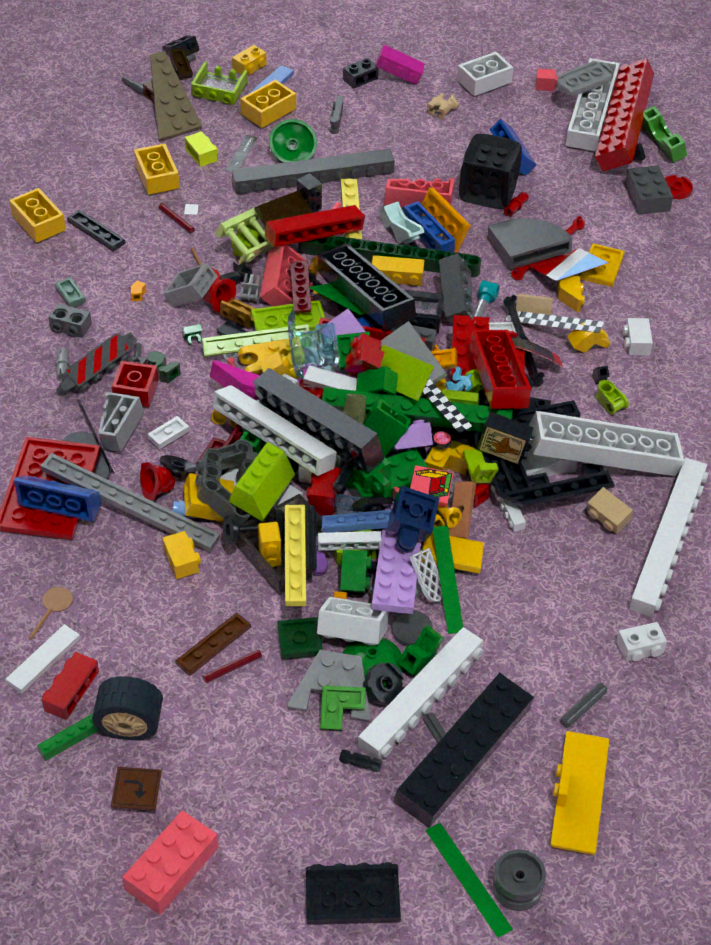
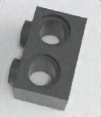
(70, 320)

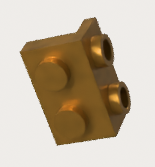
(237, 312)

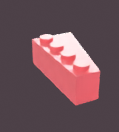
(409, 192)

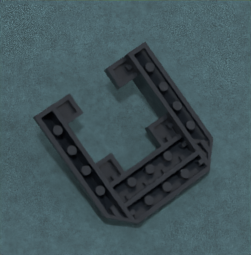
(523, 490)

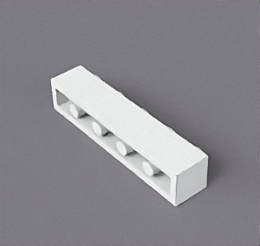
(511, 512)
(349, 540)

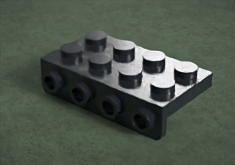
(352, 893)

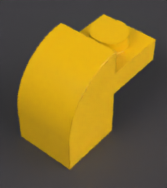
(585, 340)

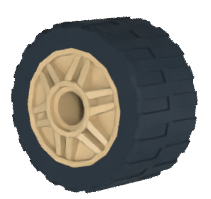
(127, 708)

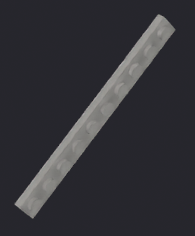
(130, 501)

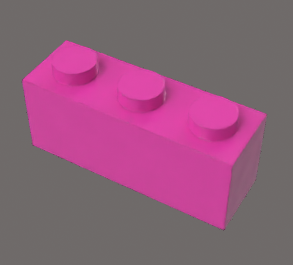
(399, 64)

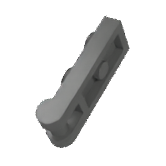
(336, 115)

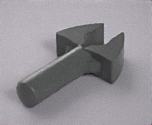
(137, 355)

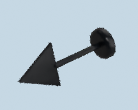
(232, 530)

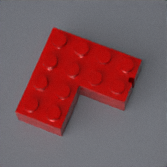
(461, 341)

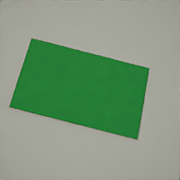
(333, 293)

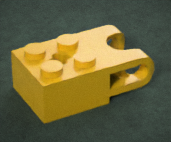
(262, 351)

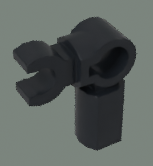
(238, 274)

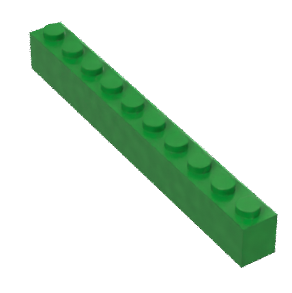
(418, 410)

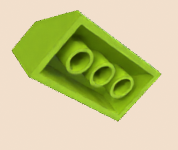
(263, 482)

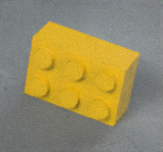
(268, 103)
(156, 168)
(37, 215)

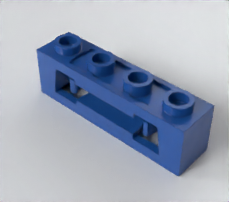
(431, 227)

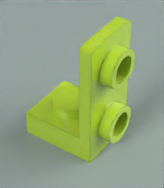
(479, 469)

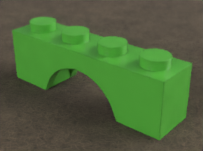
(671, 144)

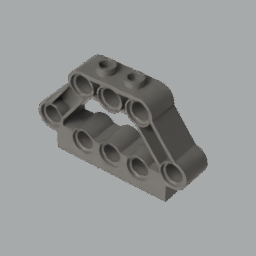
(209, 470)

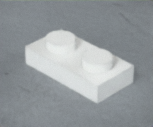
(168, 432)

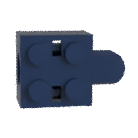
(412, 517)

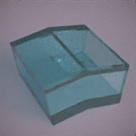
(344, 503)

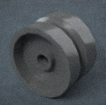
(519, 880)

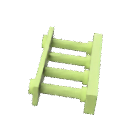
(239, 223)

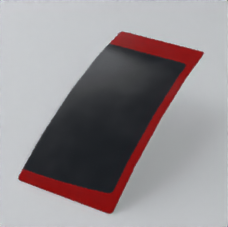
(532, 347)

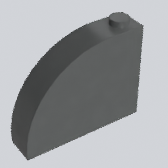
(528, 241)

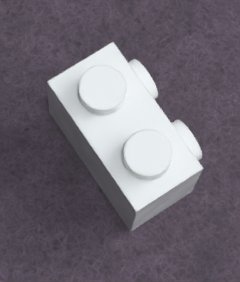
(641, 642)

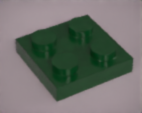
(299, 638)

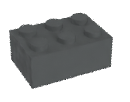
(648, 190)

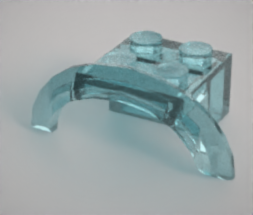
(312, 347)

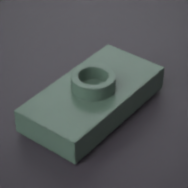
(70, 292)

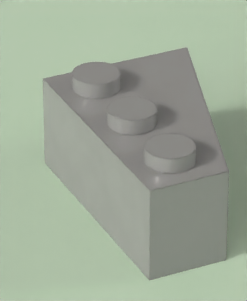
(119, 420)

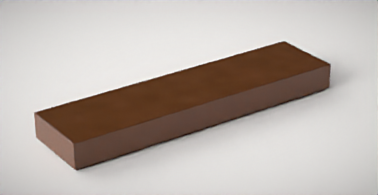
(213, 644)

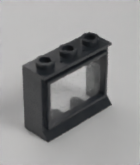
(428, 309)

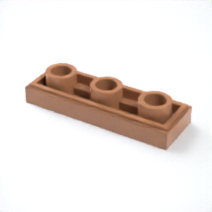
(463, 499)

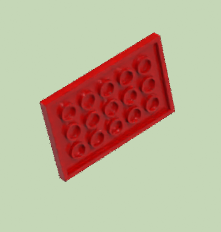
(32, 455)

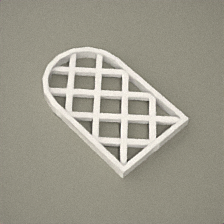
(422, 576)

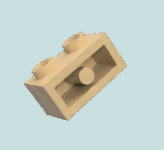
(609, 511)

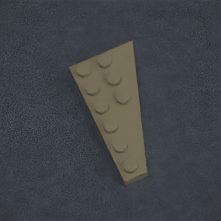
(172, 106)

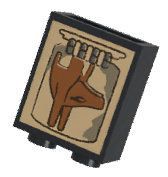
(506, 438)

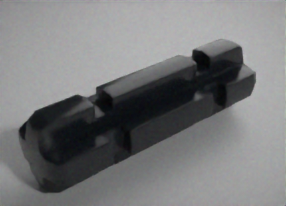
(360, 760)

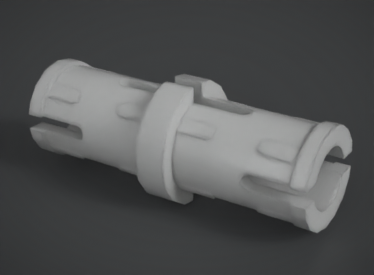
(62, 362)

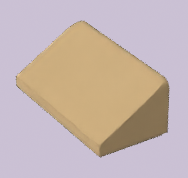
(534, 304)

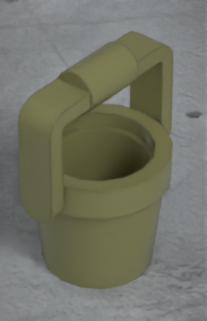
(356, 407)

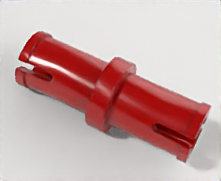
(516, 204)

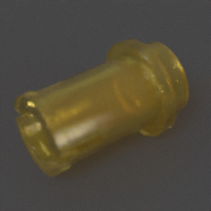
(314, 266)

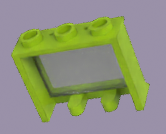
(218, 86)

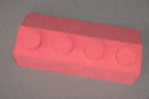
(277, 280)

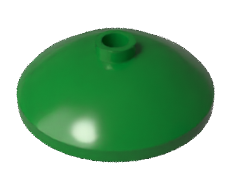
(292, 133)
(384, 652)

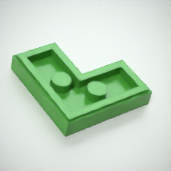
(335, 700)

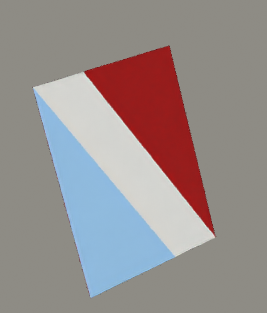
(567, 264)

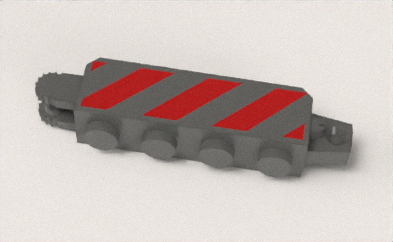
(95, 362)

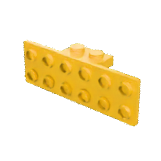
(579, 793)

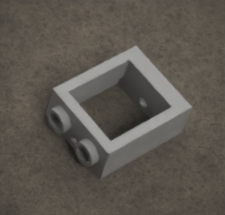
(190, 285)

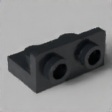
(187, 42)

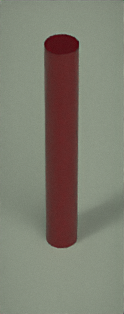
(176, 218)
(232, 666)

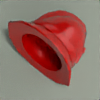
(220, 290)
(155, 480)

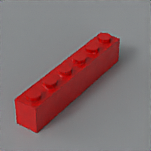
(314, 225)

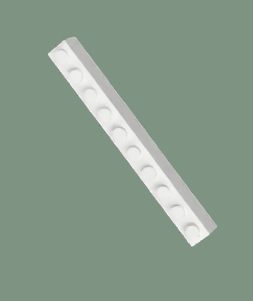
(668, 538)

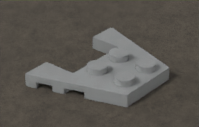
(331, 670)

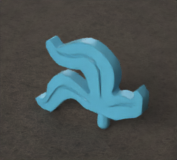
(462, 381)

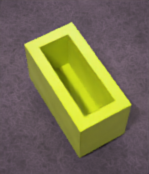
(201, 149)

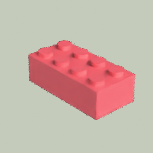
(170, 862)

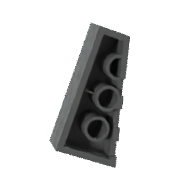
(456, 287)

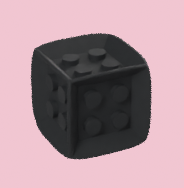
(490, 171)

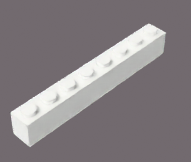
(275, 430)
(420, 694)

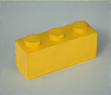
(401, 270)

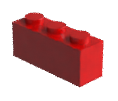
(70, 685)

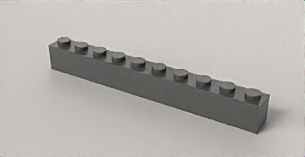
(323, 169)

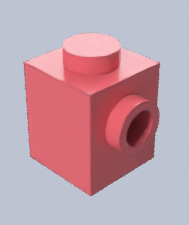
(546, 79)

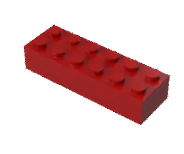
(500, 369)

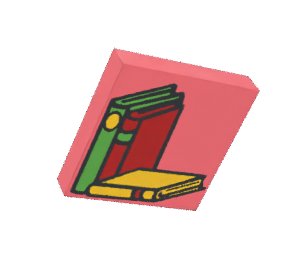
(433, 482)

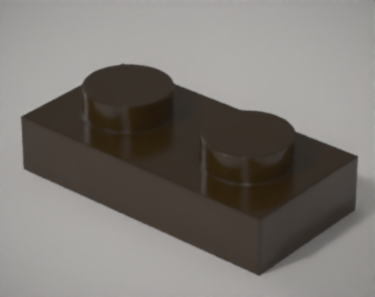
(180, 63)

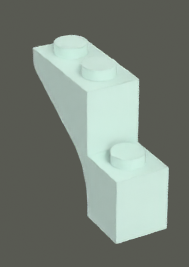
(403, 228)

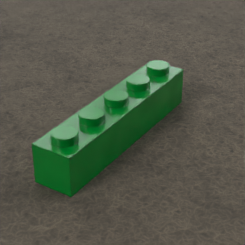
(67, 738)

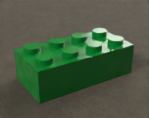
(402, 472)

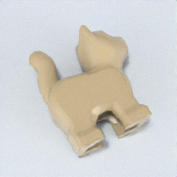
(442, 106)

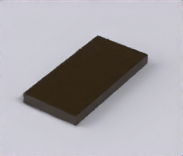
(283, 207)

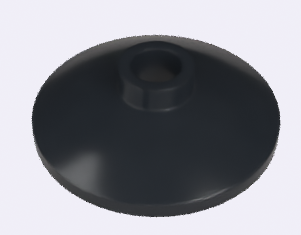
(177, 465)

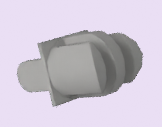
(250, 290)

